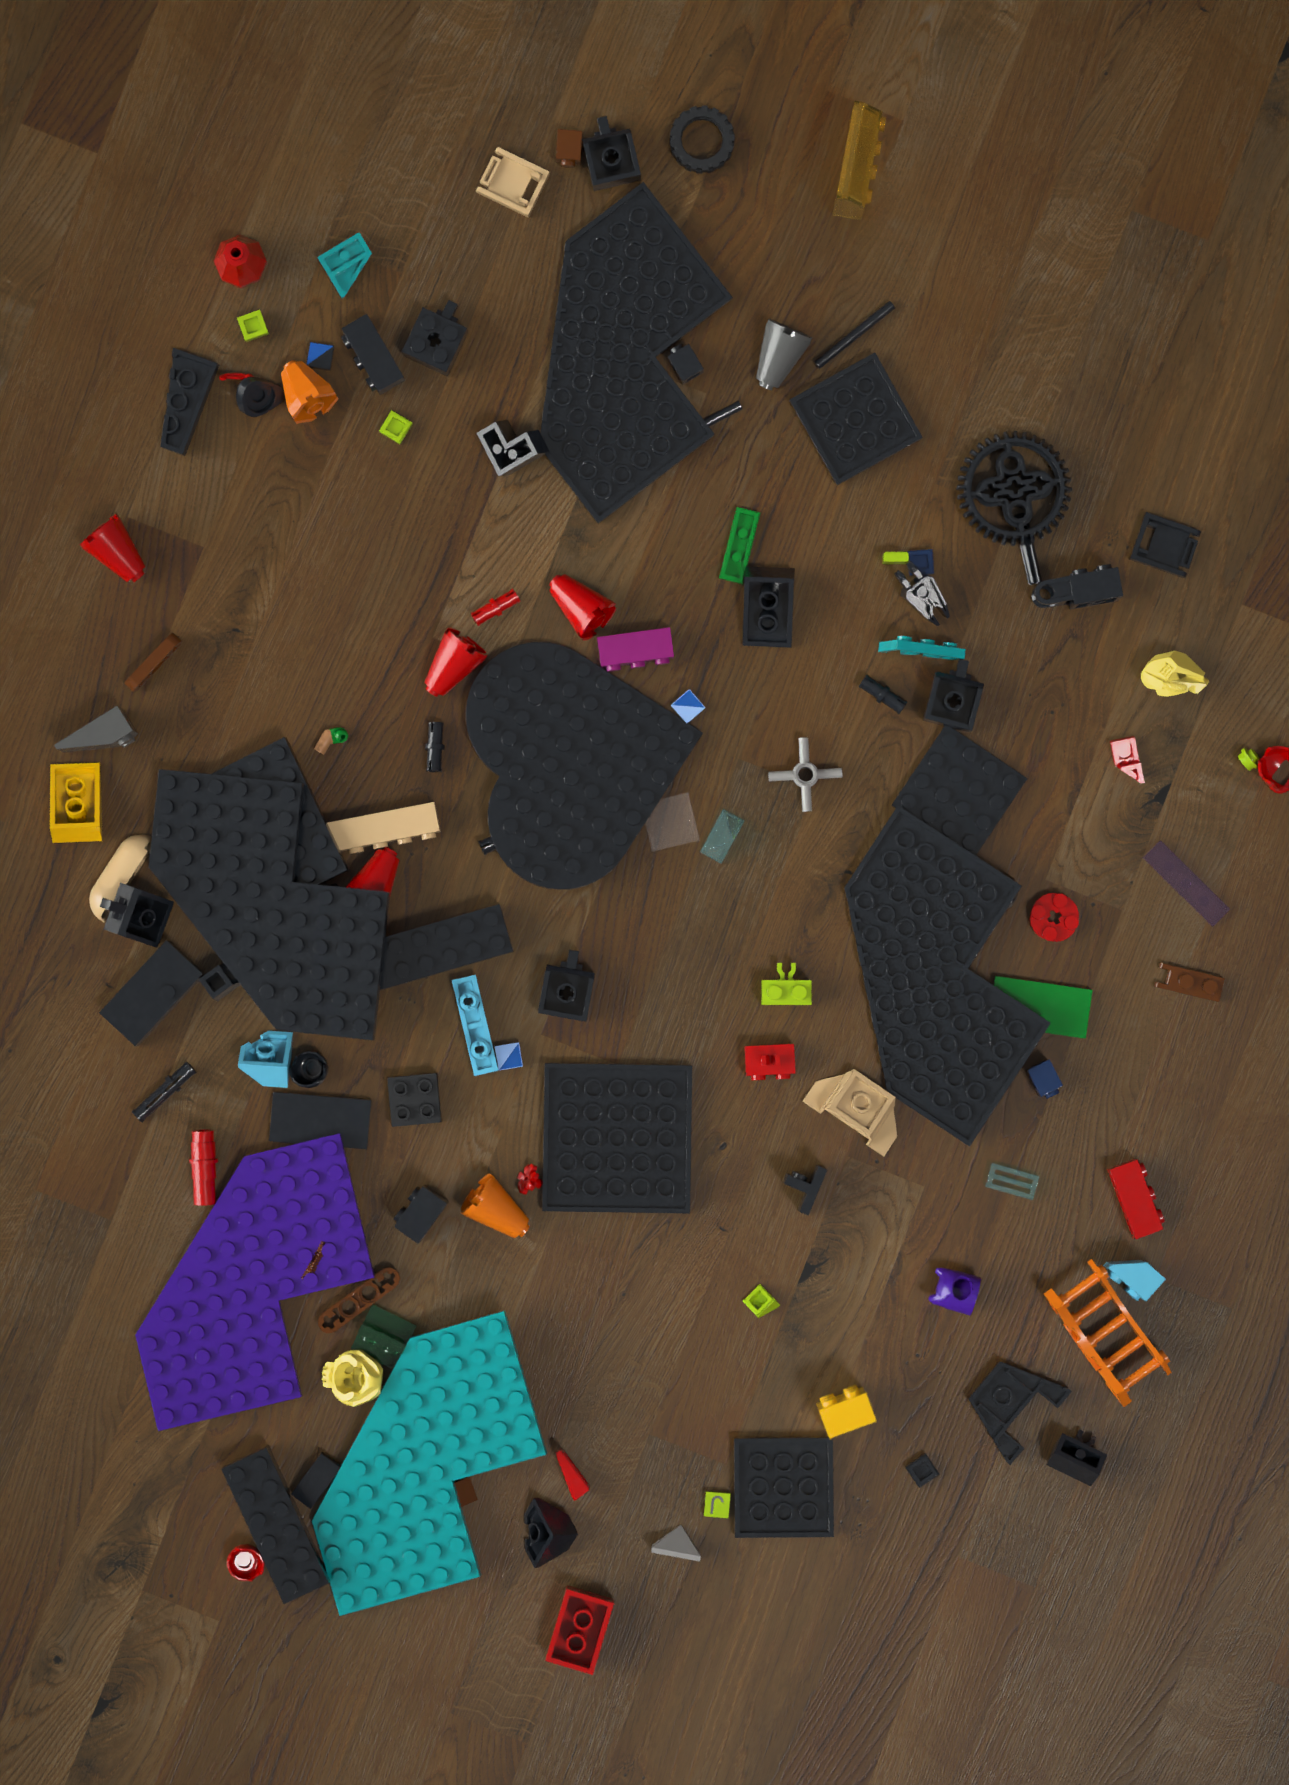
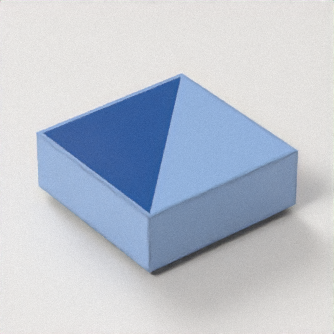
(688, 706)
(508, 1056)

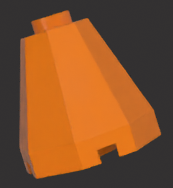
(306, 392)

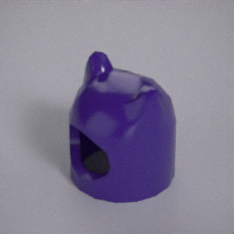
(956, 1290)

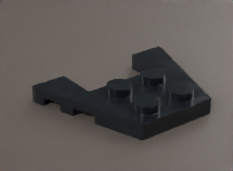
(1003, 1398)

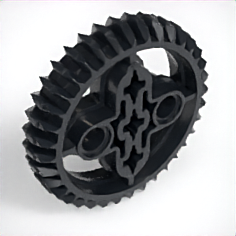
(1025, 486)

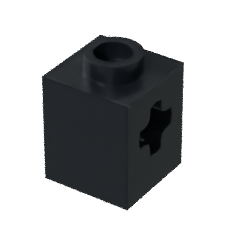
(685, 363)

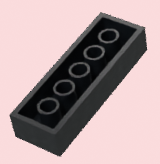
(444, 946)
(276, 1524)

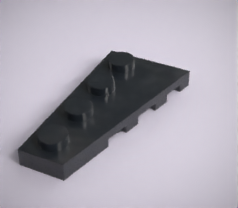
(188, 391)

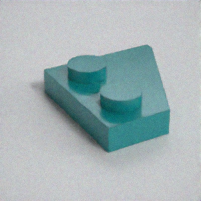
(345, 262)

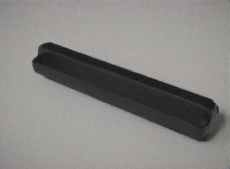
(1030, 558)

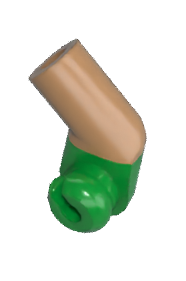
(331, 736)

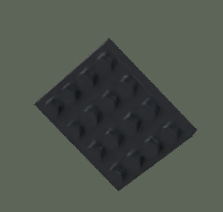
(855, 419)
(960, 790)
(783, 1487)

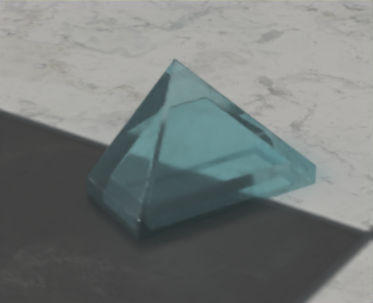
(722, 836)

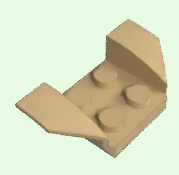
(859, 1105)

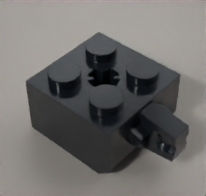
(608, 143)
(440, 325)
(955, 684)
(137, 915)
(557, 979)

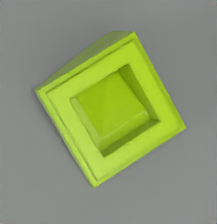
(760, 1301)

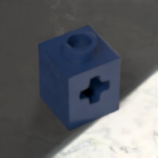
(1044, 1079)

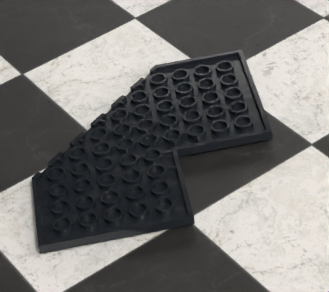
(622, 301)
(294, 947)
(939, 1028)

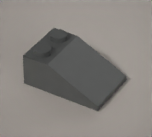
(106, 731)

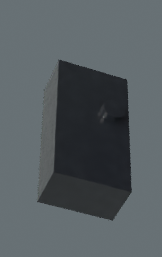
(152, 993)

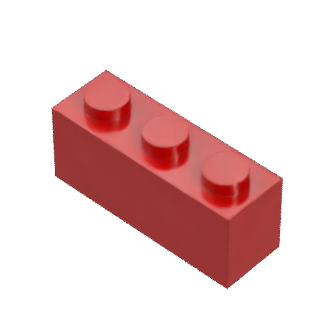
(1136, 1198)

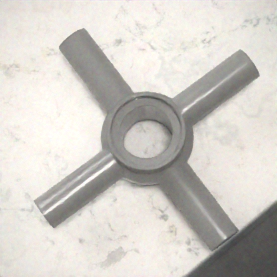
(805, 785)

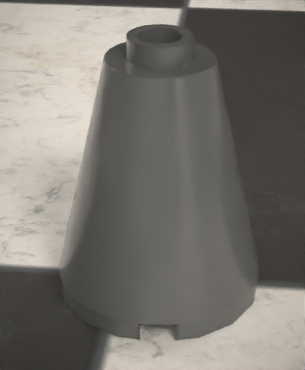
(779, 353)

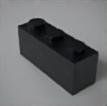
(372, 355)

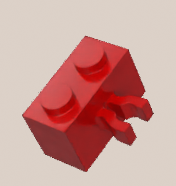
(769, 1060)

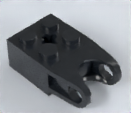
(1081, 588)

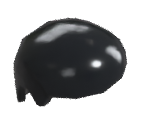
(309, 1069)

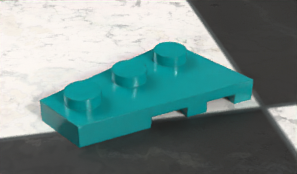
(926, 646)

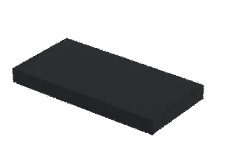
(310, 1117)

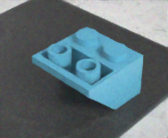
(1137, 1275)

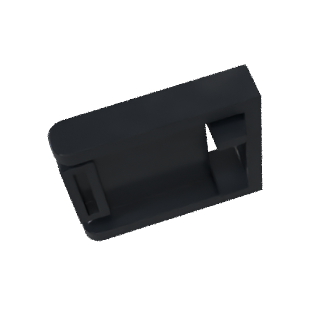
(1168, 547)

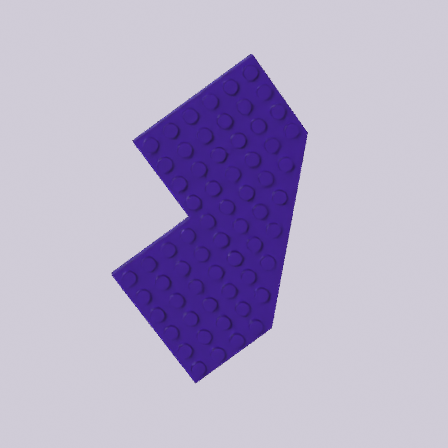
(219, 1323)

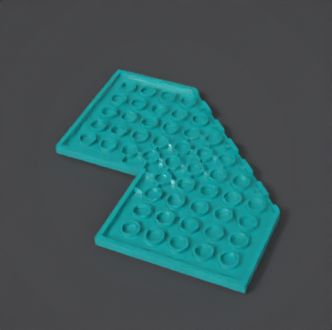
(443, 1415)

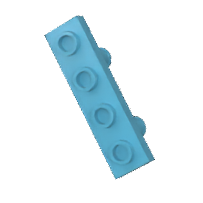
(475, 1025)

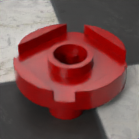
(1041, 912)

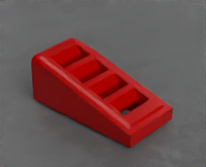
(575, 1481)

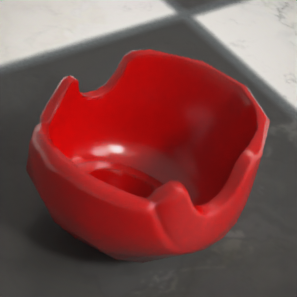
(245, 1562)

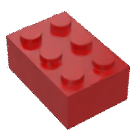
(579, 1630)

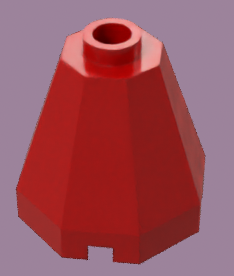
(240, 269)

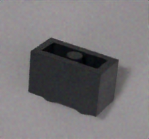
(1077, 1458)

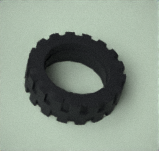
(697, 114)

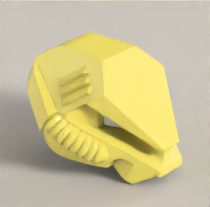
(1173, 674)
(353, 1377)

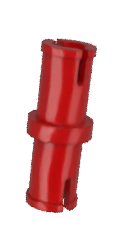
(495, 607)

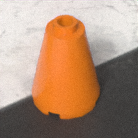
(495, 1208)

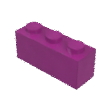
(635, 649)

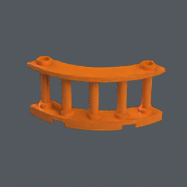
(1087, 1343)

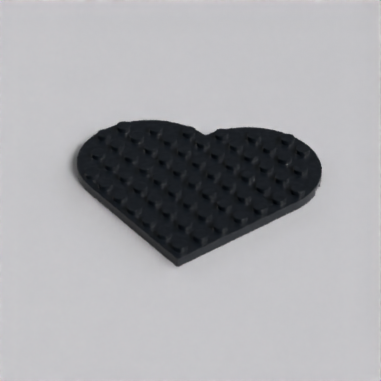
(573, 761)

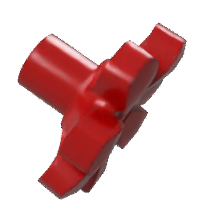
(529, 1179)

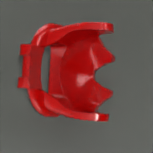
(1270, 763)

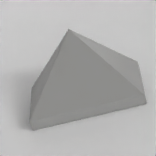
(677, 1544)

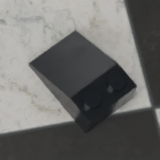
(768, 606)

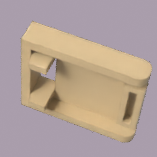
(509, 180)

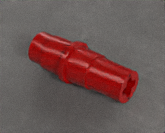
(203, 1166)

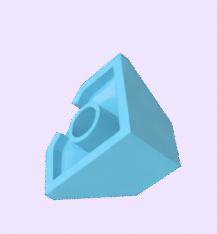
(268, 1058)

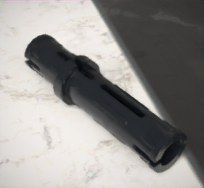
(184, 1071)

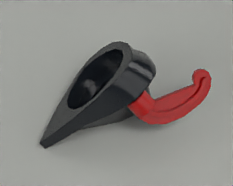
(254, 394)

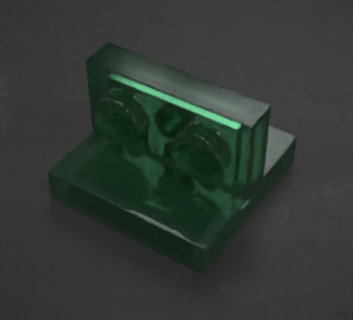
(383, 1336)

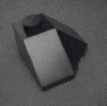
(549, 1532)

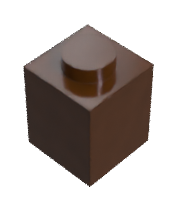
(569, 148)

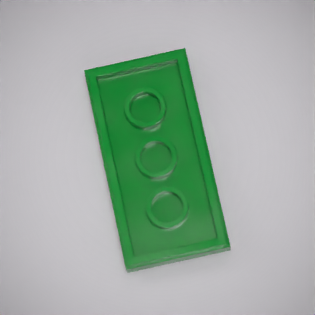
(1061, 1005)

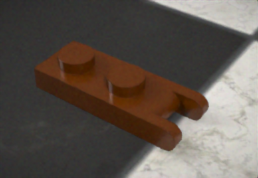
(1191, 983)

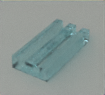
(1032, 1187)

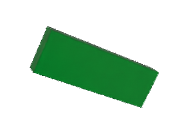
(739, 545)

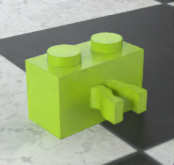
(786, 991)

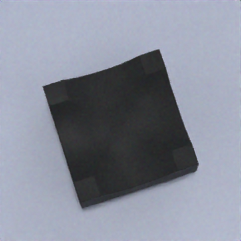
(414, 1100)

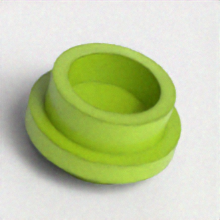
(1249, 758)

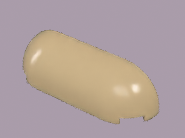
(120, 869)

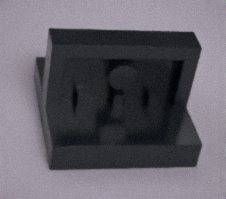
(810, 1188)

